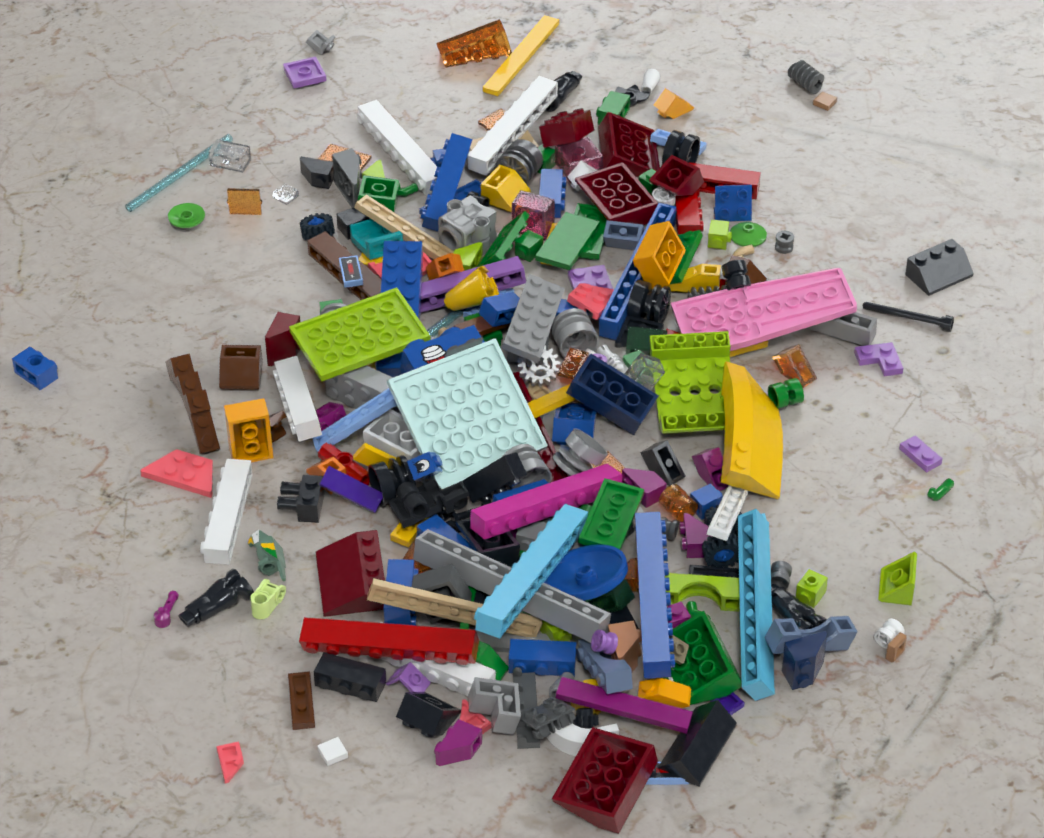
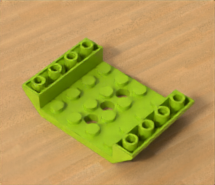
(691, 364)

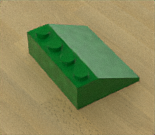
(707, 662)

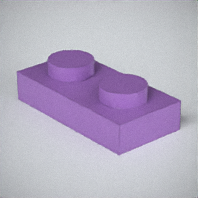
(920, 453)

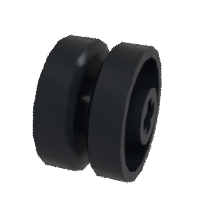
(683, 147)

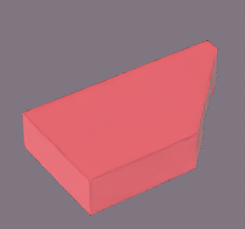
(474, 718)
(230, 759)

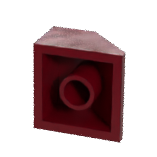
(678, 177)
(279, 340)

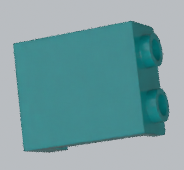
(370, 237)

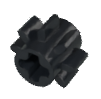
(586, 718)

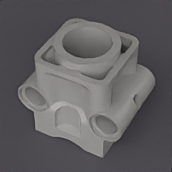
(467, 224)

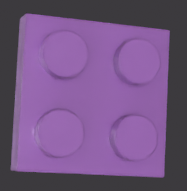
(304, 72)
(592, 275)

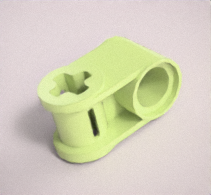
(266, 599)

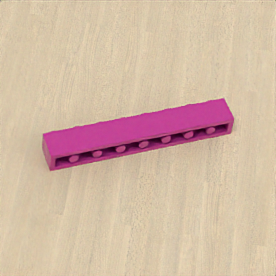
(540, 502)

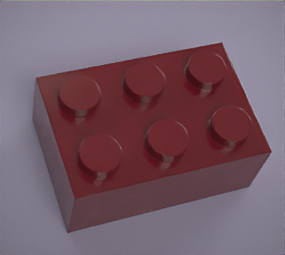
(566, 127)

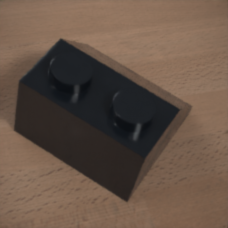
(427, 713)

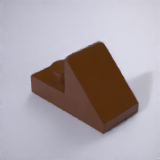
(276, 427)

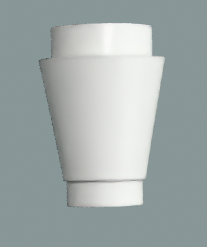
(650, 80)

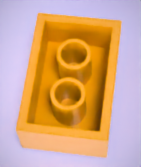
(659, 254)
(249, 430)

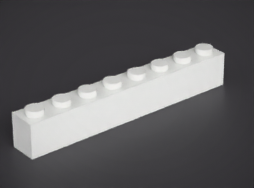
(512, 125)
(398, 144)

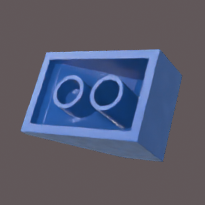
(573, 417)

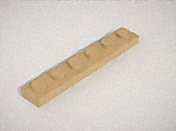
(395, 223)

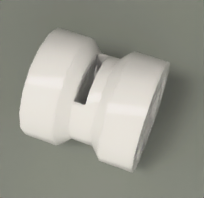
(888, 632)

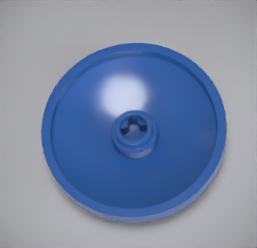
(589, 571)

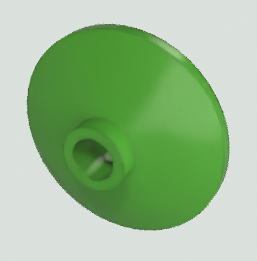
(186, 215)
(748, 233)

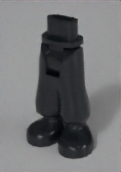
(566, 84)
(217, 598)
(789, 606)

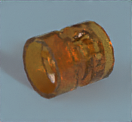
(677, 502)

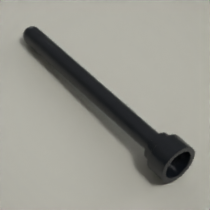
(943, 322)

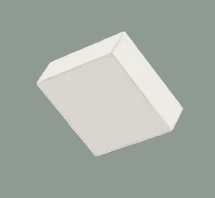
(332, 751)

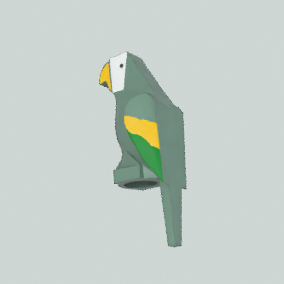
(269, 554)

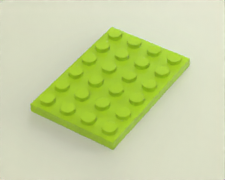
(358, 334)

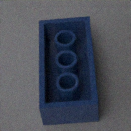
(612, 394)

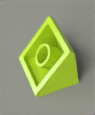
(898, 580)

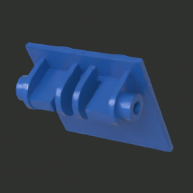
(733, 203)

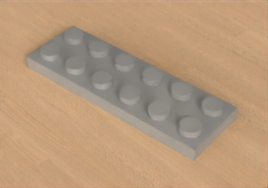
(533, 318)

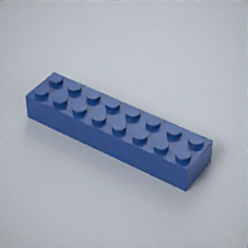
(403, 270)

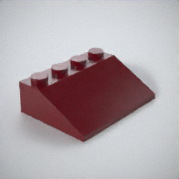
(628, 144)
(618, 194)
(347, 573)
(606, 779)

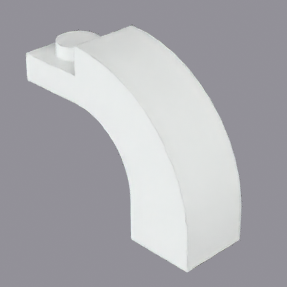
(572, 737)

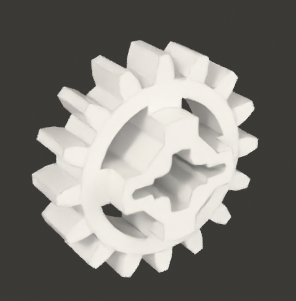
(542, 372)

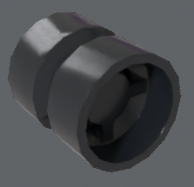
(735, 273)

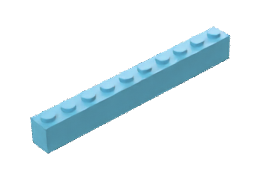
(530, 571)
(755, 605)

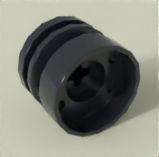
(649, 302)
(389, 478)

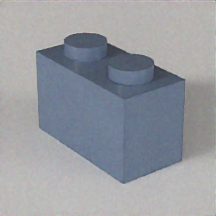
(622, 234)

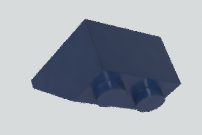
(803, 659)

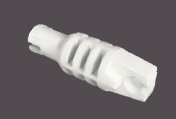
(613, 359)

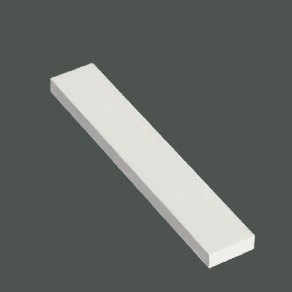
(727, 512)

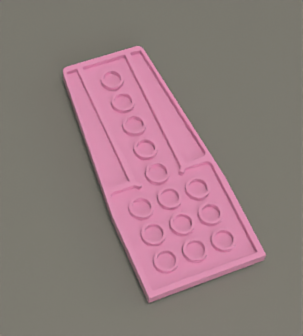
(767, 307)

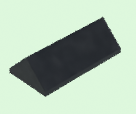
(696, 751)

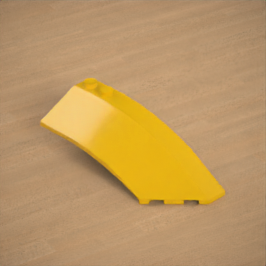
(751, 435)

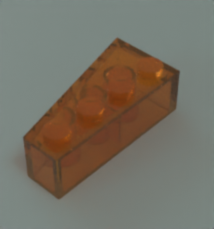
(475, 45)

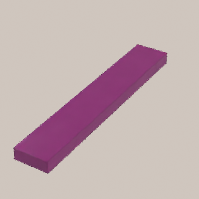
(624, 705)

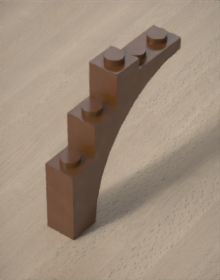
(195, 401)

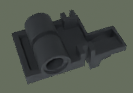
(425, 501)

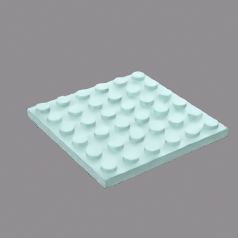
(466, 410)

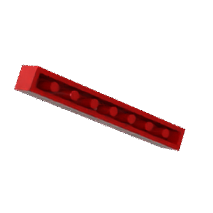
(389, 640)

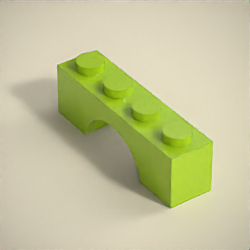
(720, 589)

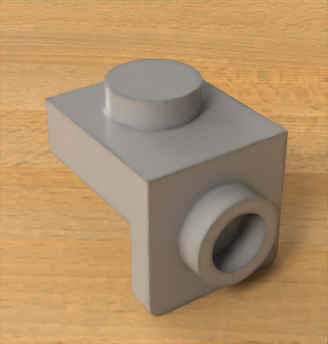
(320, 42)

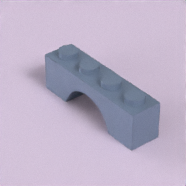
(839, 633)
(609, 673)

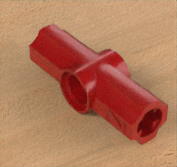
(346, 459)

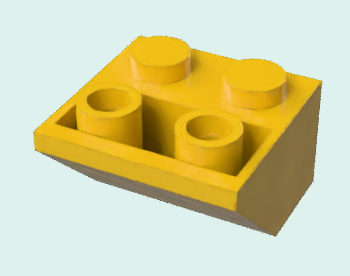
(503, 187)

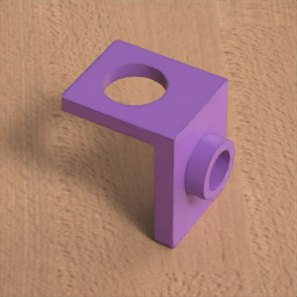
(410, 678)

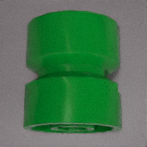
(786, 393)

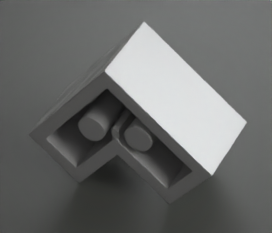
(496, 699)

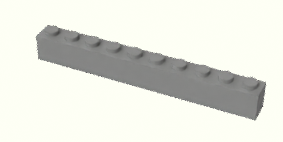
(485, 573)

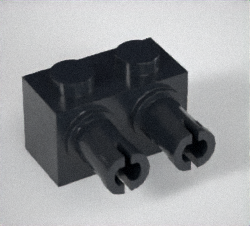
(309, 498)

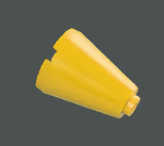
(471, 290)

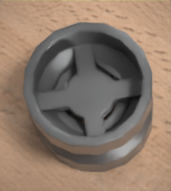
(781, 573)

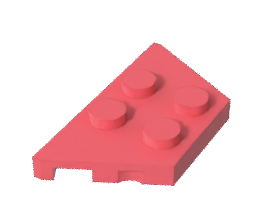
(590, 298)
(182, 471)

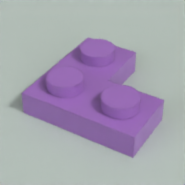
(883, 354)

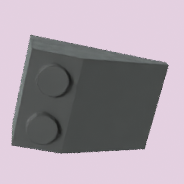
(347, 174)

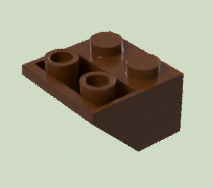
(240, 366)

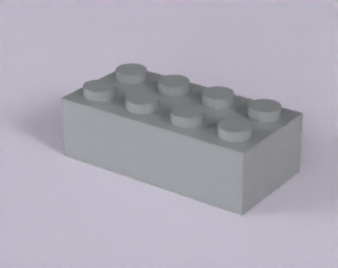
(358, 386)

